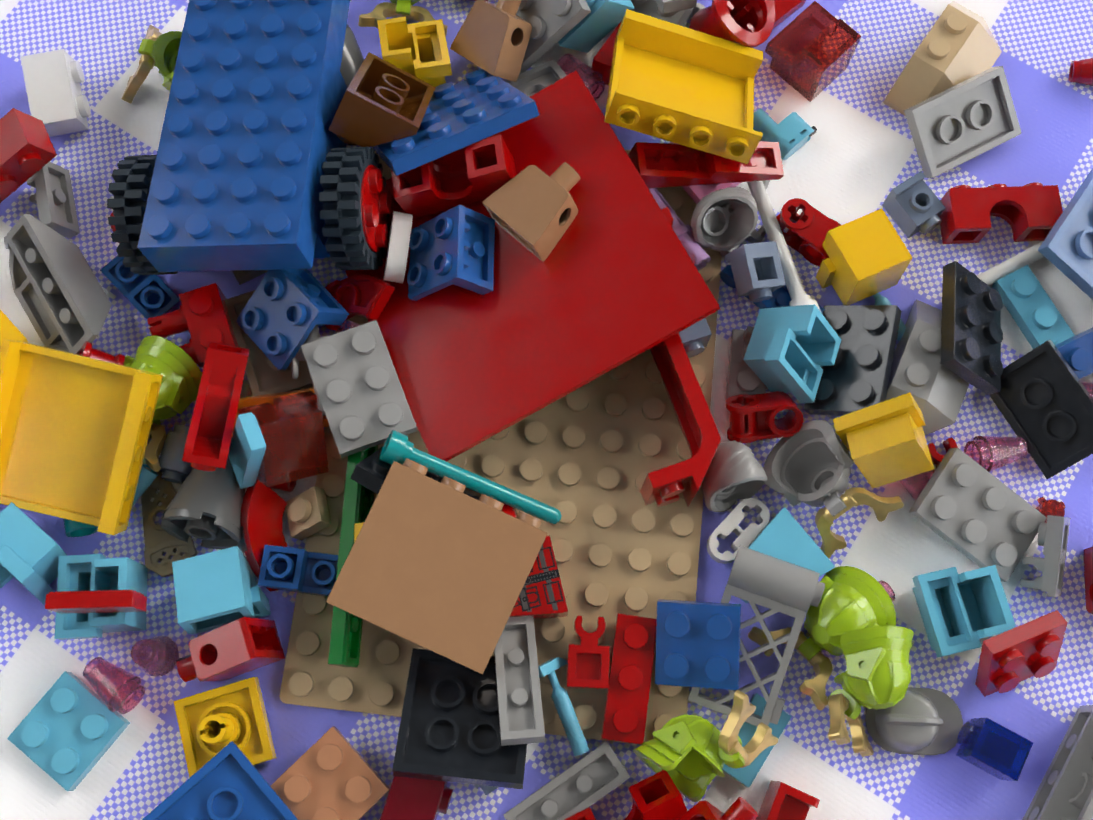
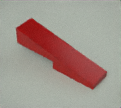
(680, 165)

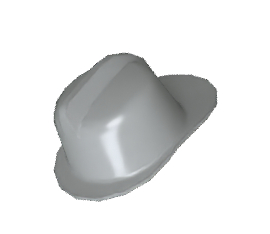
(918, 724)

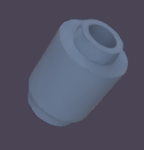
(171, 456)

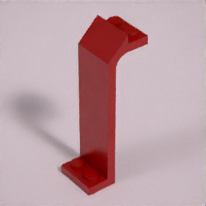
(694, 419)

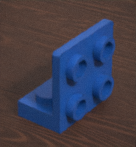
(450, 251)
(286, 311)

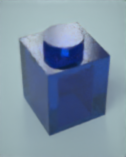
(993, 748)

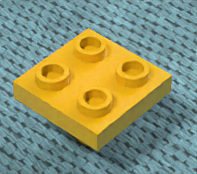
(221, 716)

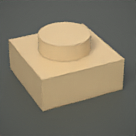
(307, 513)

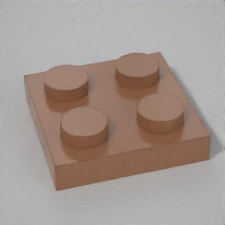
(330, 782)

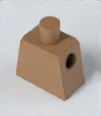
(494, 38)
(536, 207)

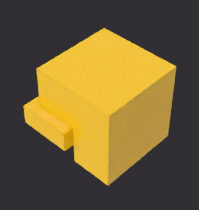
(416, 48)
(863, 258)
(886, 440)

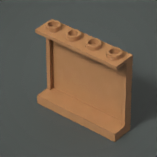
(438, 565)

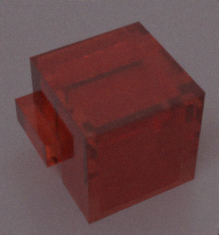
(812, 50)
(293, 438)

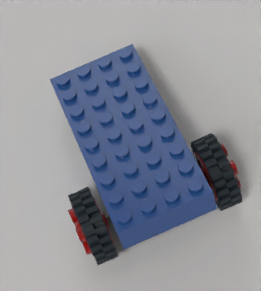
(249, 153)

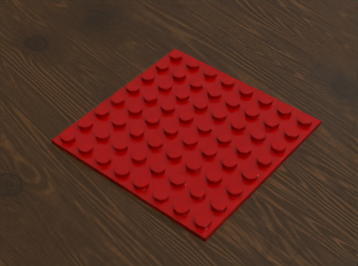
(549, 325)

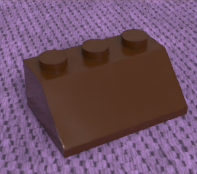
(381, 105)

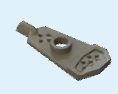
(156, 539)

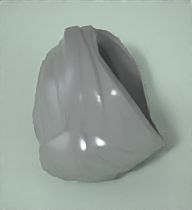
(724, 218)
(732, 476)

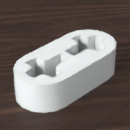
(398, 247)
(731, 523)

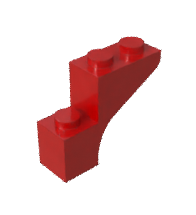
(216, 407)

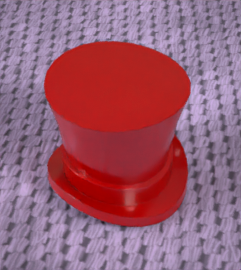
(737, 20)

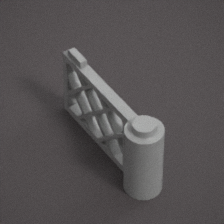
(782, 589)

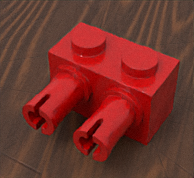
(203, 316)

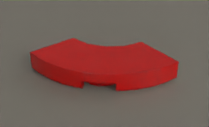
(361, 295)
(261, 523)

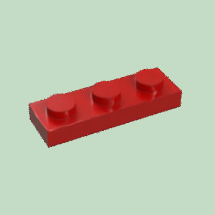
(629, 679)

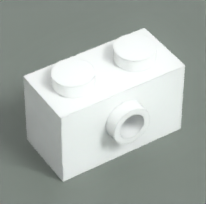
(56, 92)

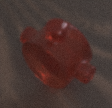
(1050, 507)

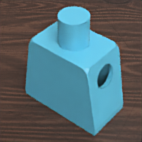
(790, 542)

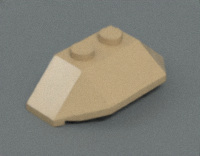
(949, 54)

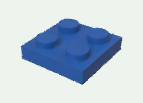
(698, 644)

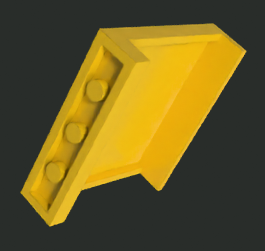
(684, 87)
(73, 434)

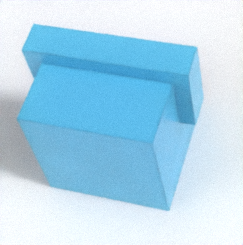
(790, 348)
(27, 553)
(99, 573)
(216, 590)
(961, 608)

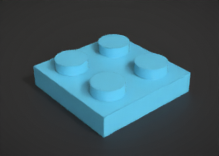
(68, 731)

